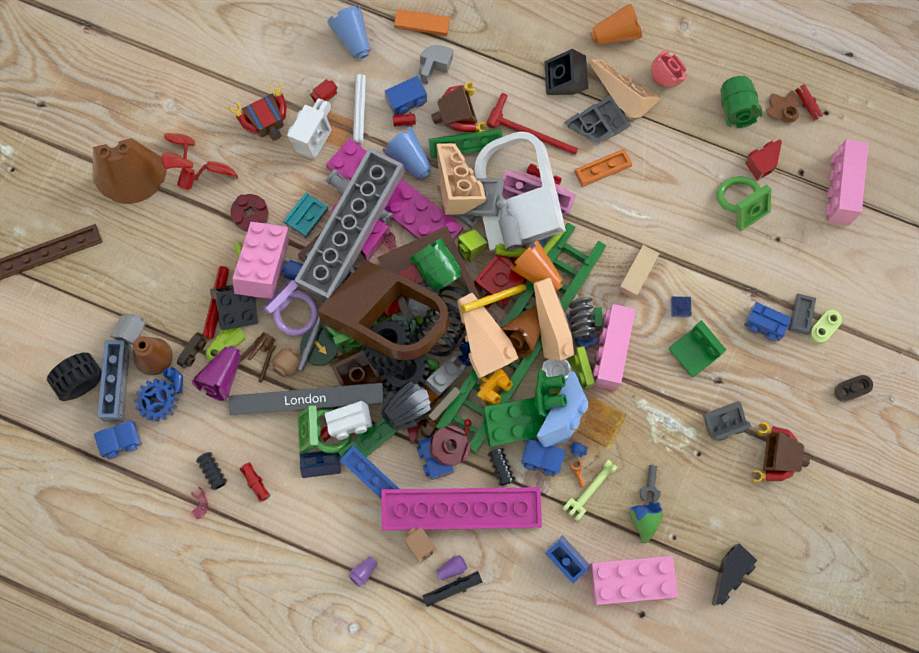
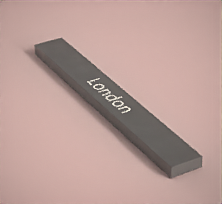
(303, 398)

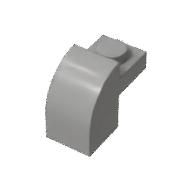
(432, 58)

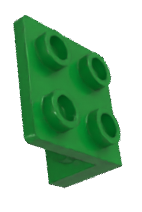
(697, 349)

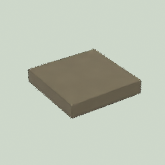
(442, 403)

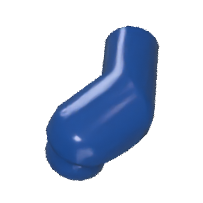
(175, 377)

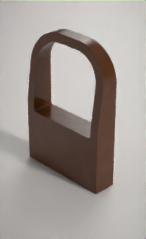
(398, 260)
(364, 300)

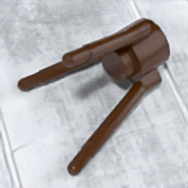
(263, 343)

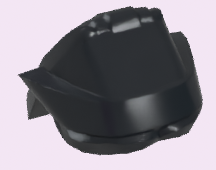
(405, 406)

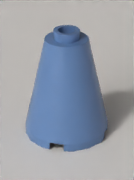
(351, 31)
(408, 151)

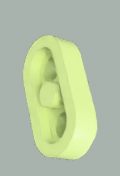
(826, 325)

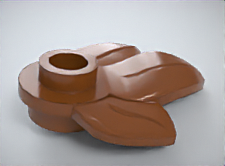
(783, 105)

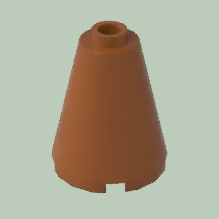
(524, 331)
(151, 355)

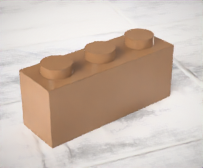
(419, 544)

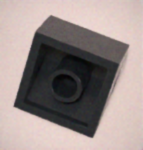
(566, 73)

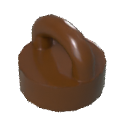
(429, 429)

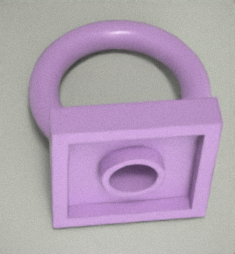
(282, 299)

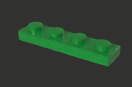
(466, 142)

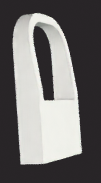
(536, 211)

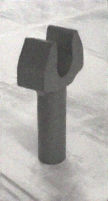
(650, 485)

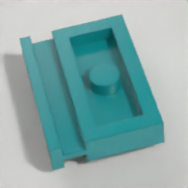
(306, 215)

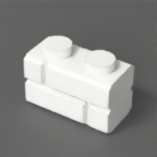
(348, 420)

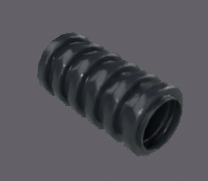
(501, 466)
(211, 470)

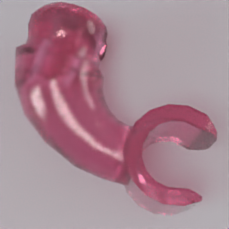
(390, 241)
(202, 508)

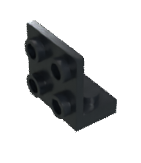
(234, 309)

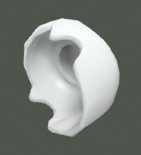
(557, 368)

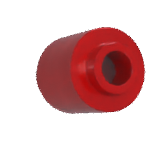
(325, 91)

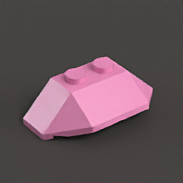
(519, 183)

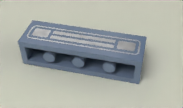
(113, 381)

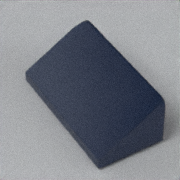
(319, 464)

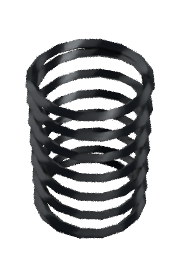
(452, 308)

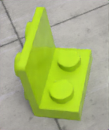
(580, 365)

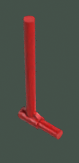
(496, 119)

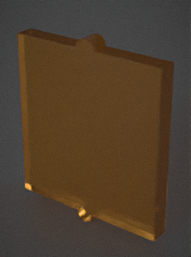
(340, 129)

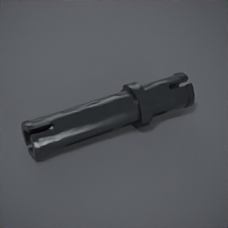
(453, 588)

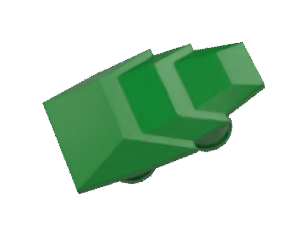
(543, 398)

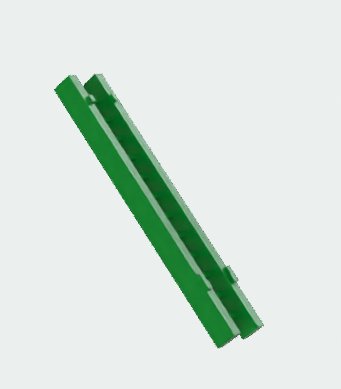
(520, 306)

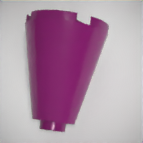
(219, 374)

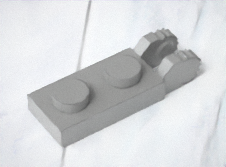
(445, 375)

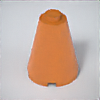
(618, 27)
(536, 266)

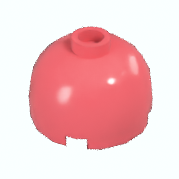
(668, 70)

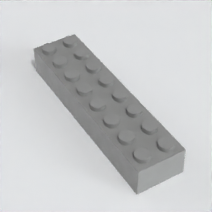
(350, 224)

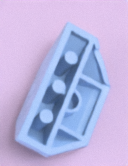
(564, 420)

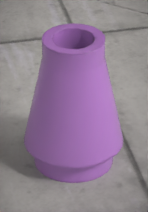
(452, 567)
(362, 572)

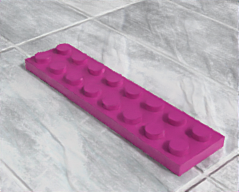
(406, 204)
(460, 508)

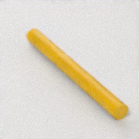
(493, 298)

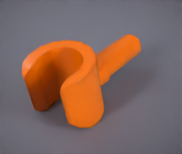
(577, 470)

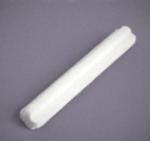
(359, 108)

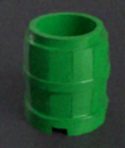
(740, 102)
(436, 265)

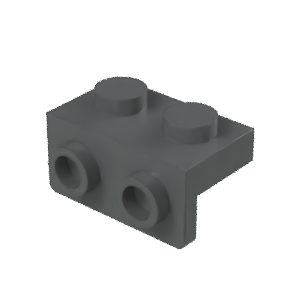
(726, 421)

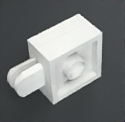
(311, 129)

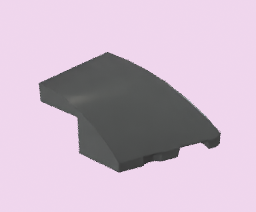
(600, 121)

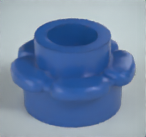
(578, 449)

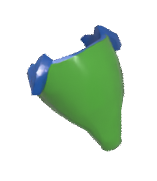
(646, 519)

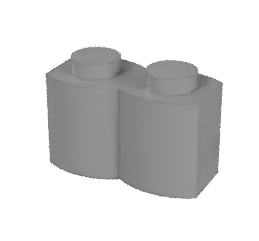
(128, 328)

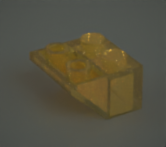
(601, 423)

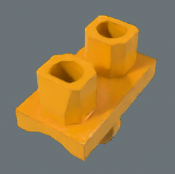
(492, 385)

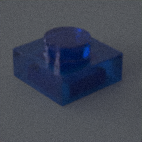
(681, 306)

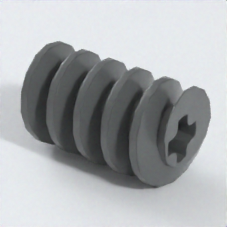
(580, 318)

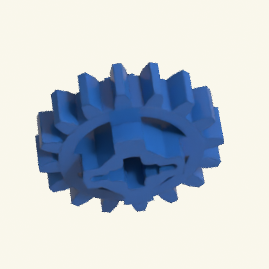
(160, 389)

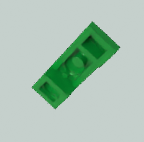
(374, 440)

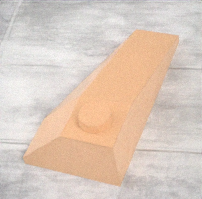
(629, 97)
(458, 184)
(487, 341)

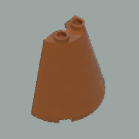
(127, 171)

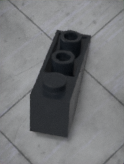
(732, 569)

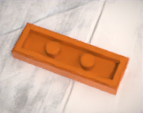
(422, 22)
(603, 167)

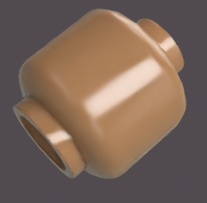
(286, 362)

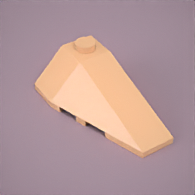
(553, 323)

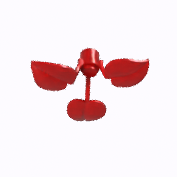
(187, 174)

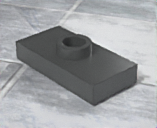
(802, 314)

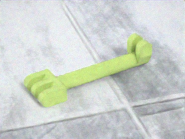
(577, 505)

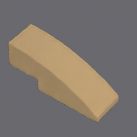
(638, 272)

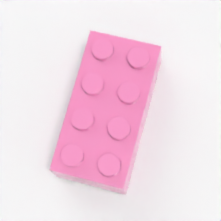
(847, 182)
(261, 260)
(613, 348)
(633, 580)

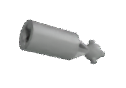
(508, 226)

